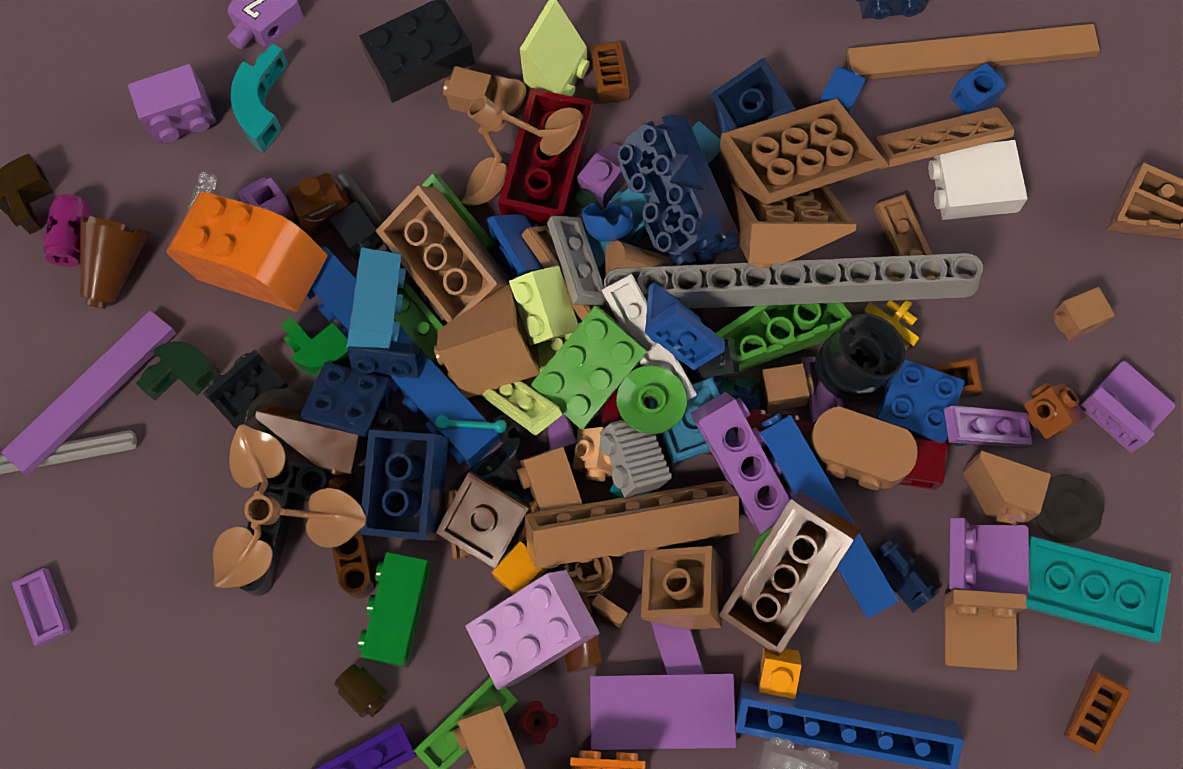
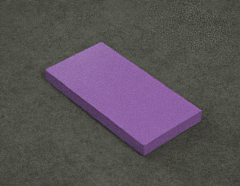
(662, 711)

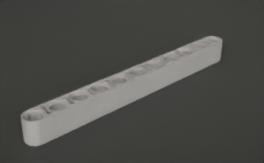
(807, 276)

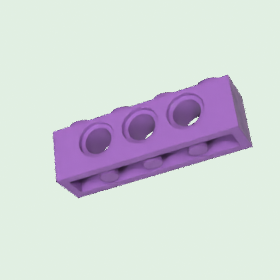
(713, 422)

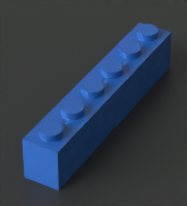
(850, 728)

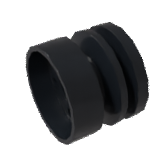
(860, 357)

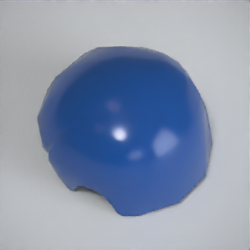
(609, 223)

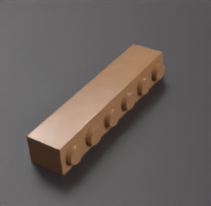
(631, 524)

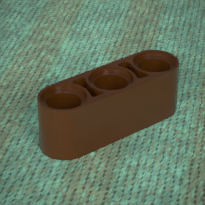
(355, 563)

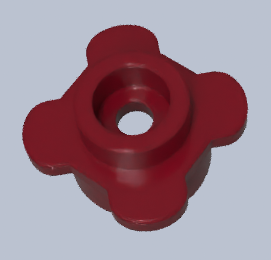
(526, 723)

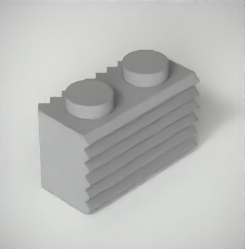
(634, 458)

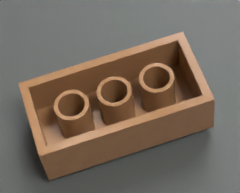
(441, 253)

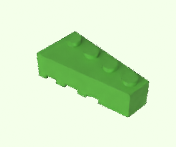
(781, 330)

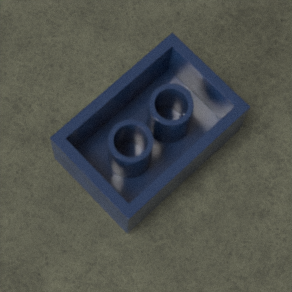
(404, 484)

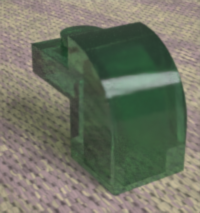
(177, 362)

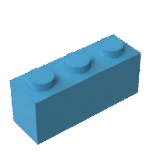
(376, 300)

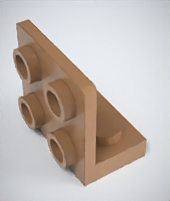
(981, 629)

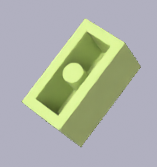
(544, 305)

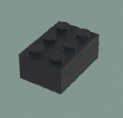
(417, 49)

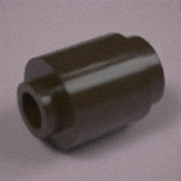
(361, 691)

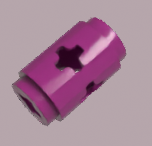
(63, 230)

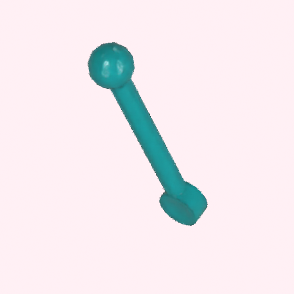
(443, 423)

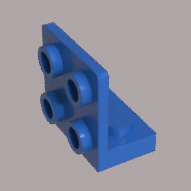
(680, 329)
(918, 398)

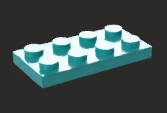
(1097, 590)

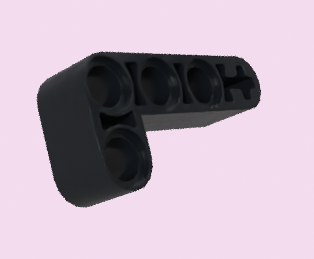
(286, 494)

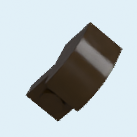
(21, 184)

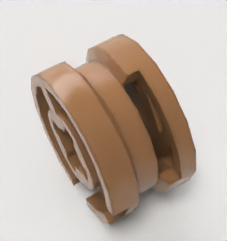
(591, 576)

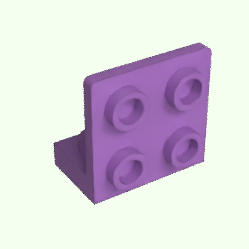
(1127, 407)
(989, 557)

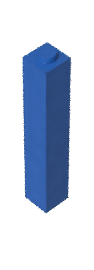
(805, 474)

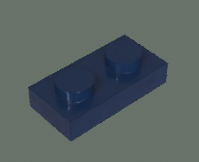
(741, 388)

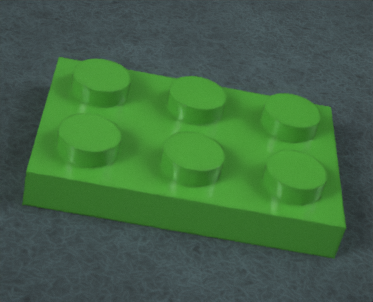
(589, 367)

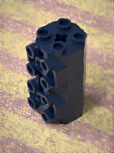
(682, 197)

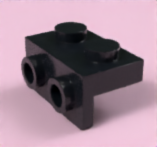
(242, 385)

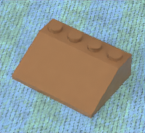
(797, 152)
(788, 226)

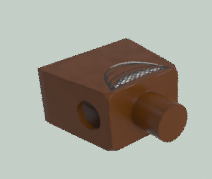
(316, 202)

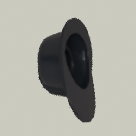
(498, 467)

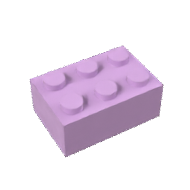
(532, 629)

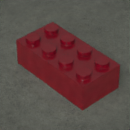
(538, 182)

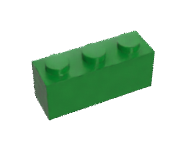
(394, 610)

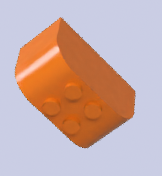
(247, 251)

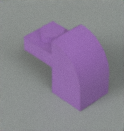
(267, 195)

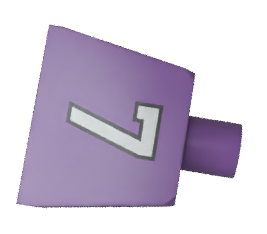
(262, 20)

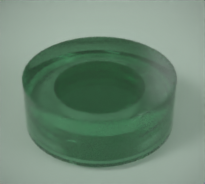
(583, 198)

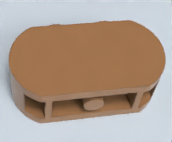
(862, 448)

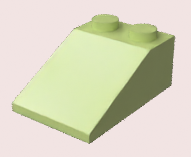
(553, 53)

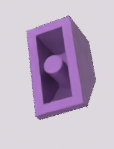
(602, 175)

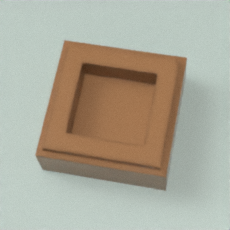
(609, 611)

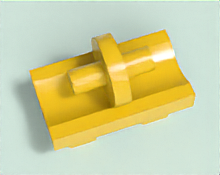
(900, 312)

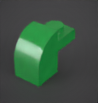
(312, 353)

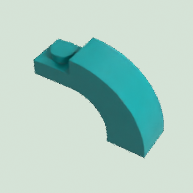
(249, 96)

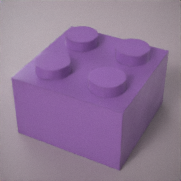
(172, 104)

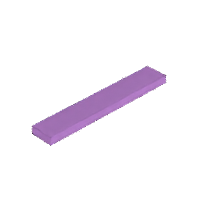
(87, 393)

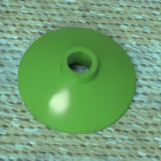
(654, 384)

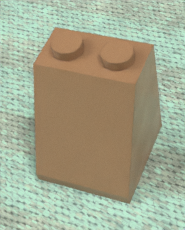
(487, 346)

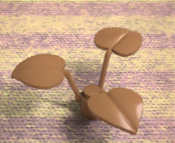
(492, 115)
(239, 554)

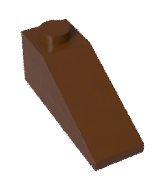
(320, 444)

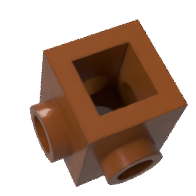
(1053, 409)

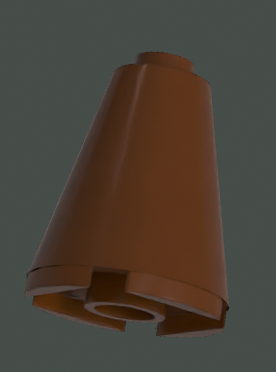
(106, 258)

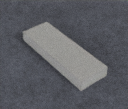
(576, 260)

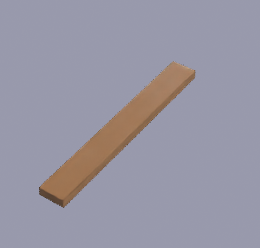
(973, 52)

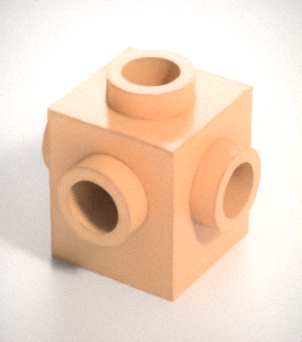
(589, 456)

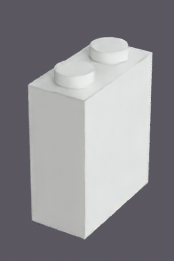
(978, 181)

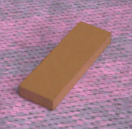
(902, 228)

